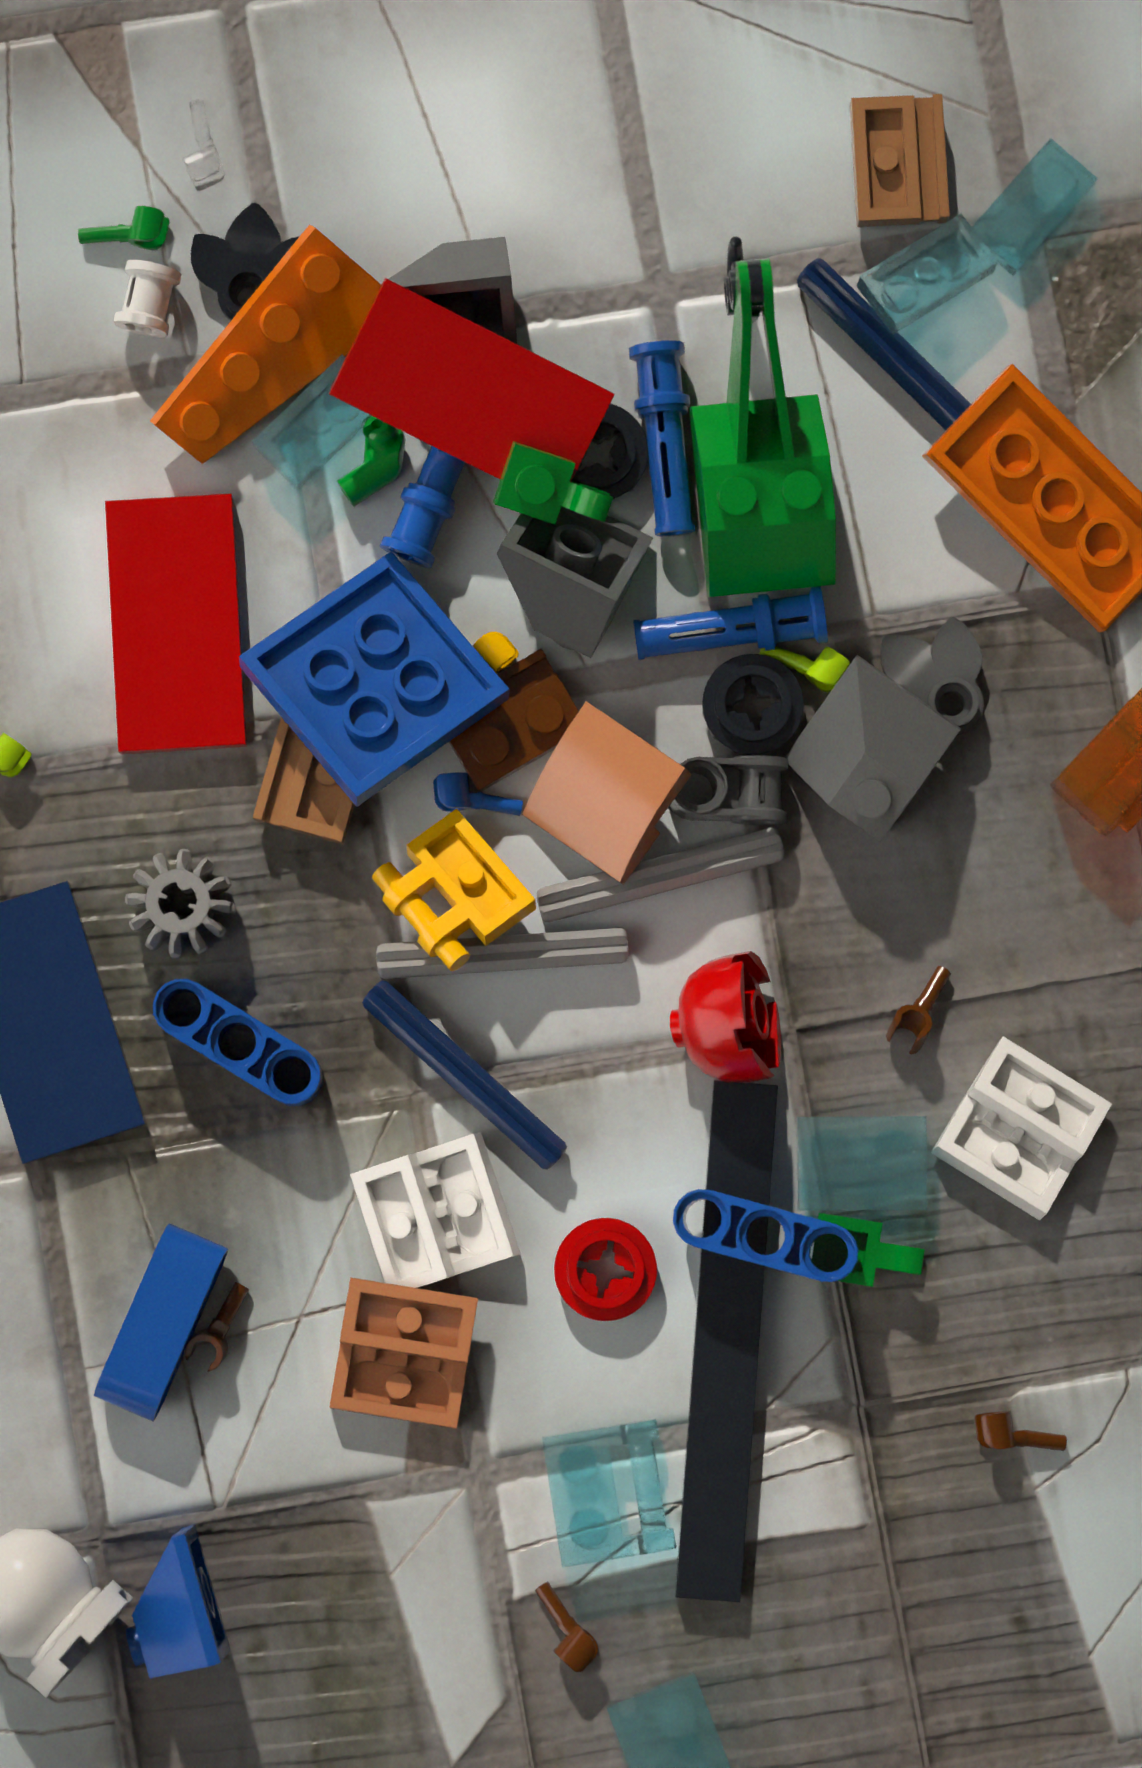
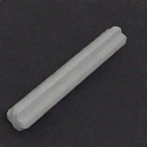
(661, 875)
(509, 953)

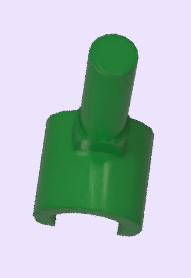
(146, 231)

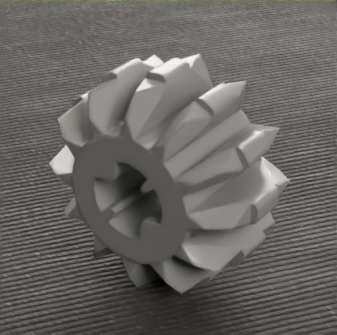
(170, 923)

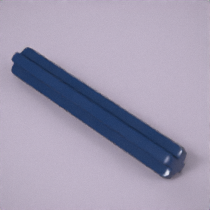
(889, 351)
(464, 1074)

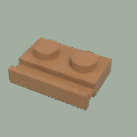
(899, 160)
(301, 792)

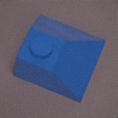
(178, 1613)

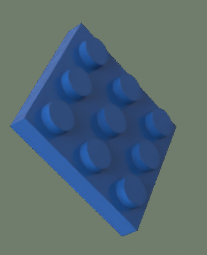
(374, 678)

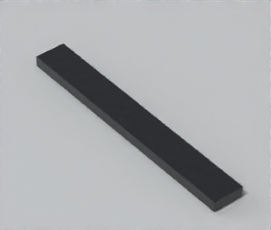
(725, 1352)

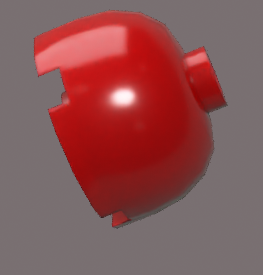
(727, 1020)

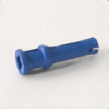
(662, 406)
(425, 509)
(654, 639)

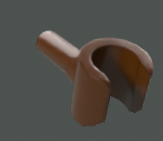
(916, 1016)
(219, 1326)
(996, 1432)
(579, 1645)

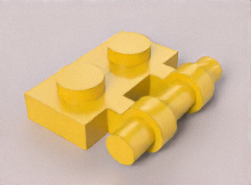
(470, 879)

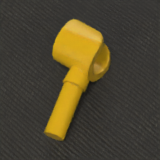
(496, 650)

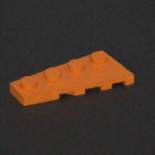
(272, 347)

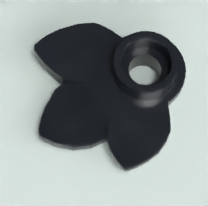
(240, 259)

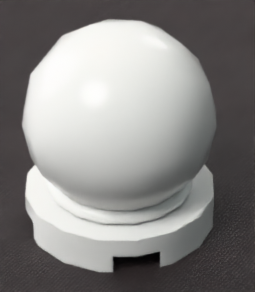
(50, 1604)

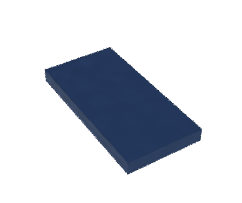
(58, 1040)

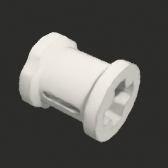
(147, 298)

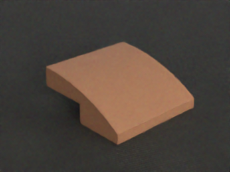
(605, 792)
(403, 1353)

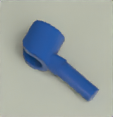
(452, 792)

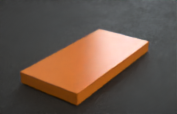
(1048, 495)

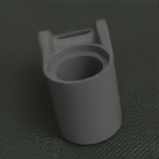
(737, 790)

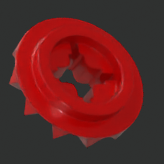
(622, 1295)

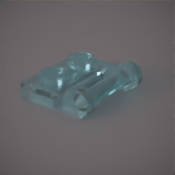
(587, 1498)

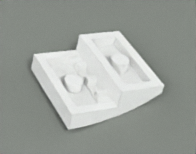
(1021, 1128)
(435, 1213)

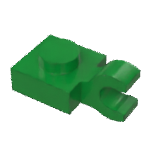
(541, 483)
(832, 1252)

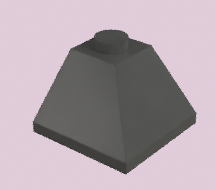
(468, 280)
(572, 573)
(870, 747)

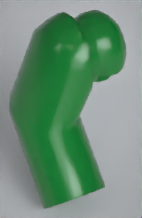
(380, 464)

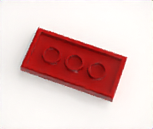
(464, 385)
(175, 624)

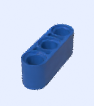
(215, 1020)
(735, 1224)
(160, 1322)

